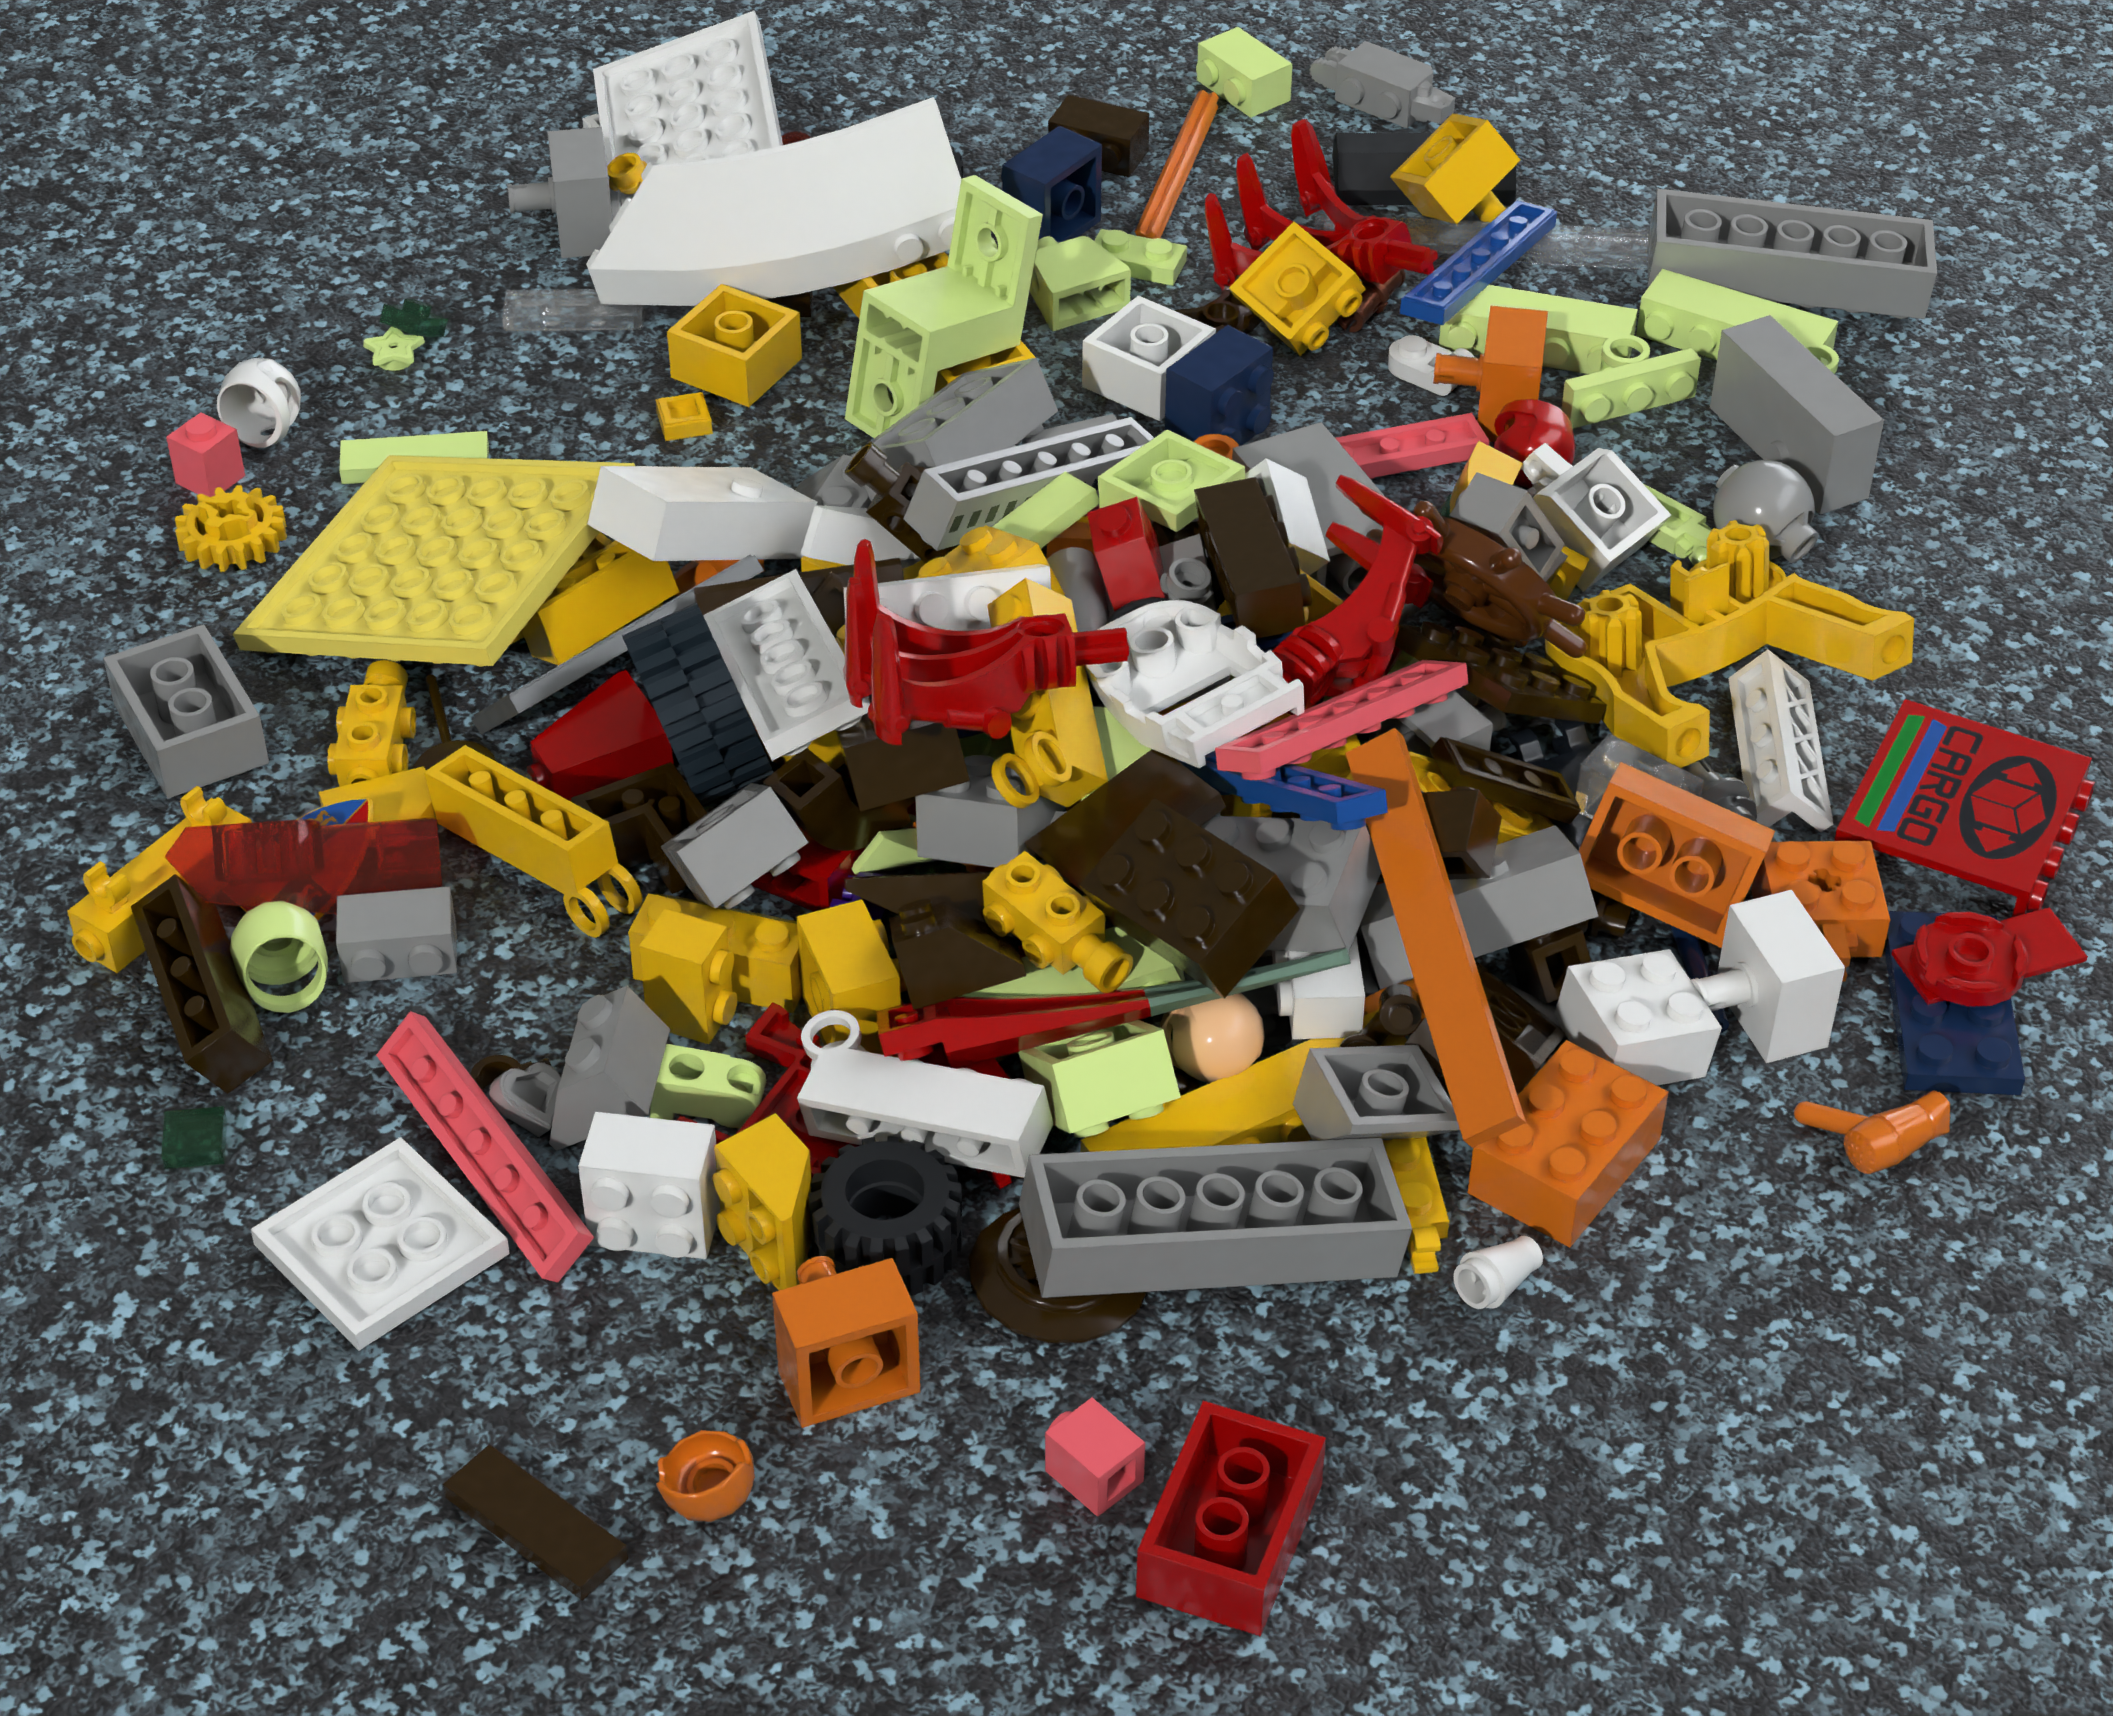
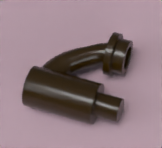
(1397, 1014)

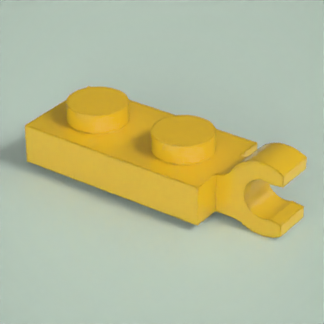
(1422, 1199)

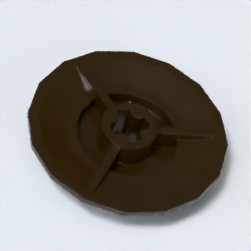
(1010, 1293)

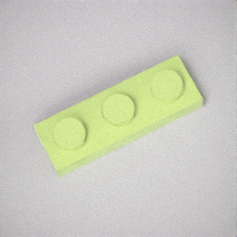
(1631, 388)

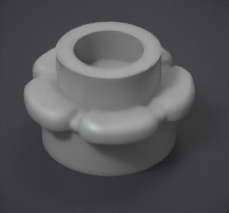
(1187, 581)

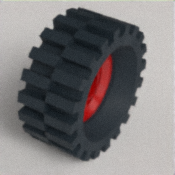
(698, 705)

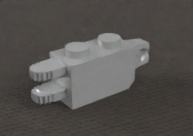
(1383, 84)

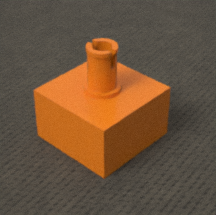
(1508, 367)
(846, 1339)

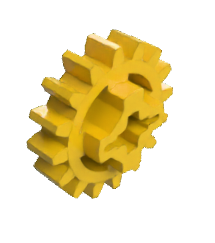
(230, 528)

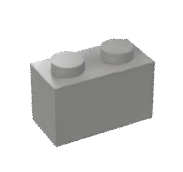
(396, 934)

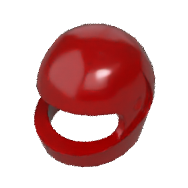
(1533, 426)

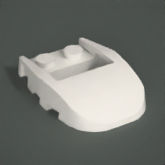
(1177, 652)

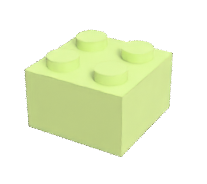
(1103, 1076)

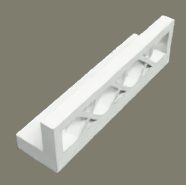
(1779, 742)

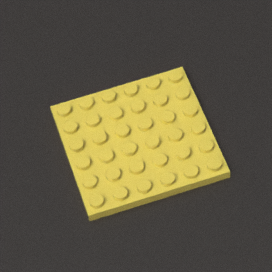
(432, 562)

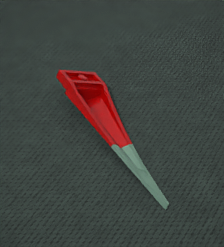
(997, 1026)

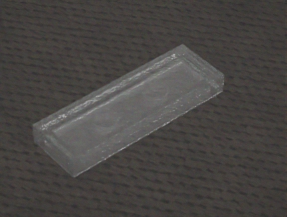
(566, 311)

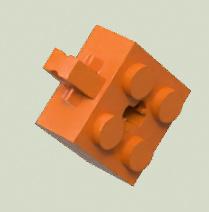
(1837, 889)

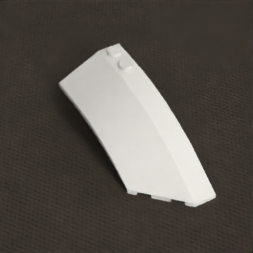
(785, 215)

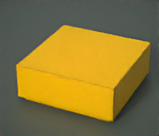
(684, 416)

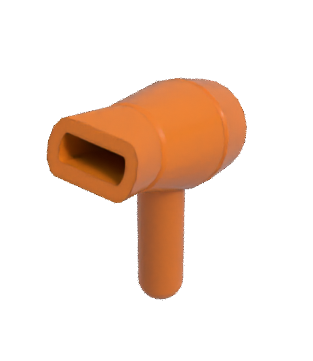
(1884, 1137)

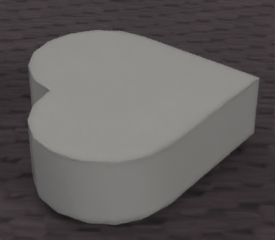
(527, 1096)

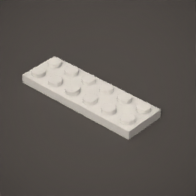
(784, 665)

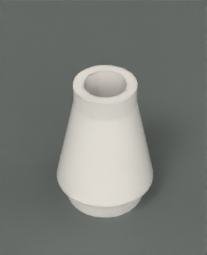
(1493, 1273)

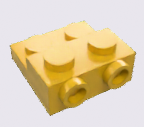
(1299, 289)

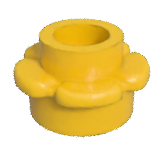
(626, 173)

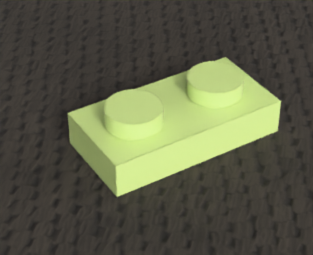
(1146, 257)

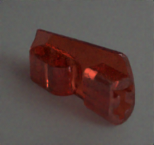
(306, 861)

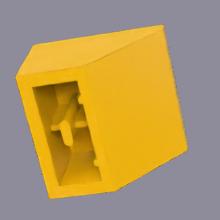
(765, 1198)

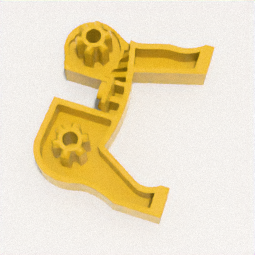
(1715, 619)

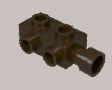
(893, 495)

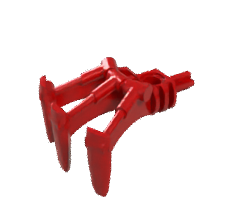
(1368, 245)
(1359, 636)
(956, 675)

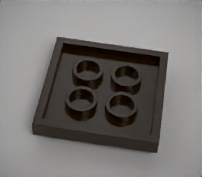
(1503, 675)

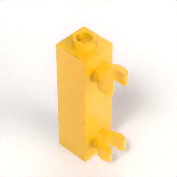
(104, 919)

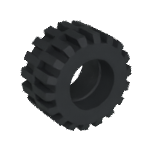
(888, 1181)

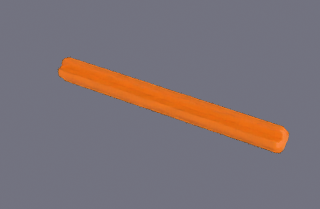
(1178, 166)

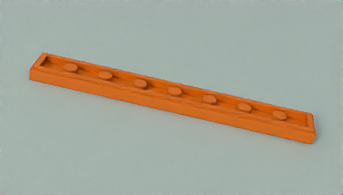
(1437, 944)

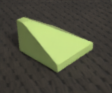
(890, 852)

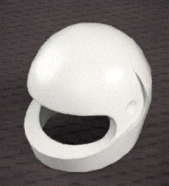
(259, 398)

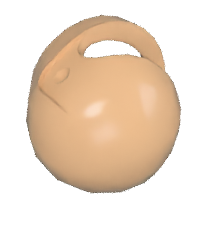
(1214, 1037)

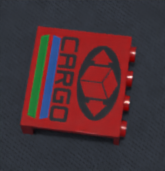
(1971, 802)

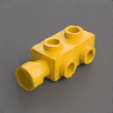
(373, 727)
(1053, 922)

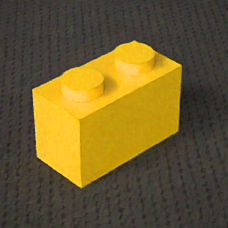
(688, 975)

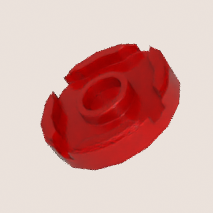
(1969, 959)

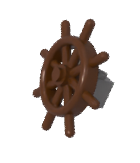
(1496, 565)

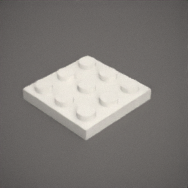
(380, 1242)

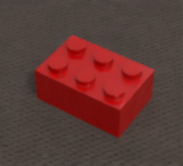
(1230, 1518)

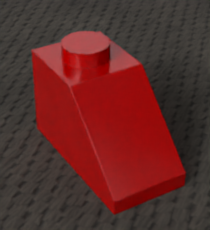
(1127, 552)

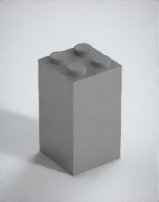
(1320, 459)

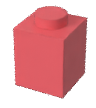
(205, 455)
(1094, 1456)

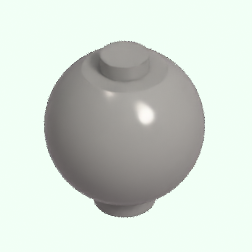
(1773, 498)

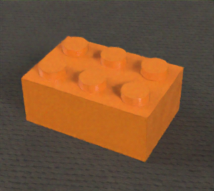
(1671, 853)
(1578, 1145)

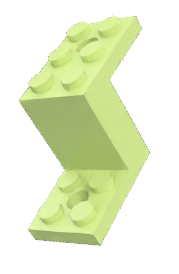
(945, 313)

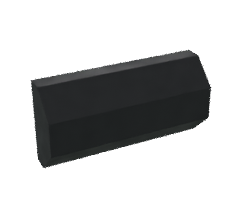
(1368, 160)

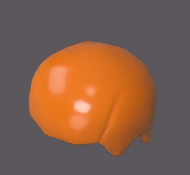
(706, 1475)

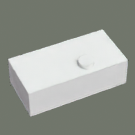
(700, 513)

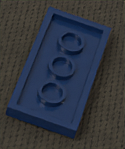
(1946, 1042)

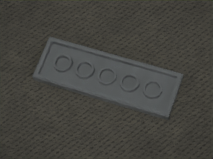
(599, 653)

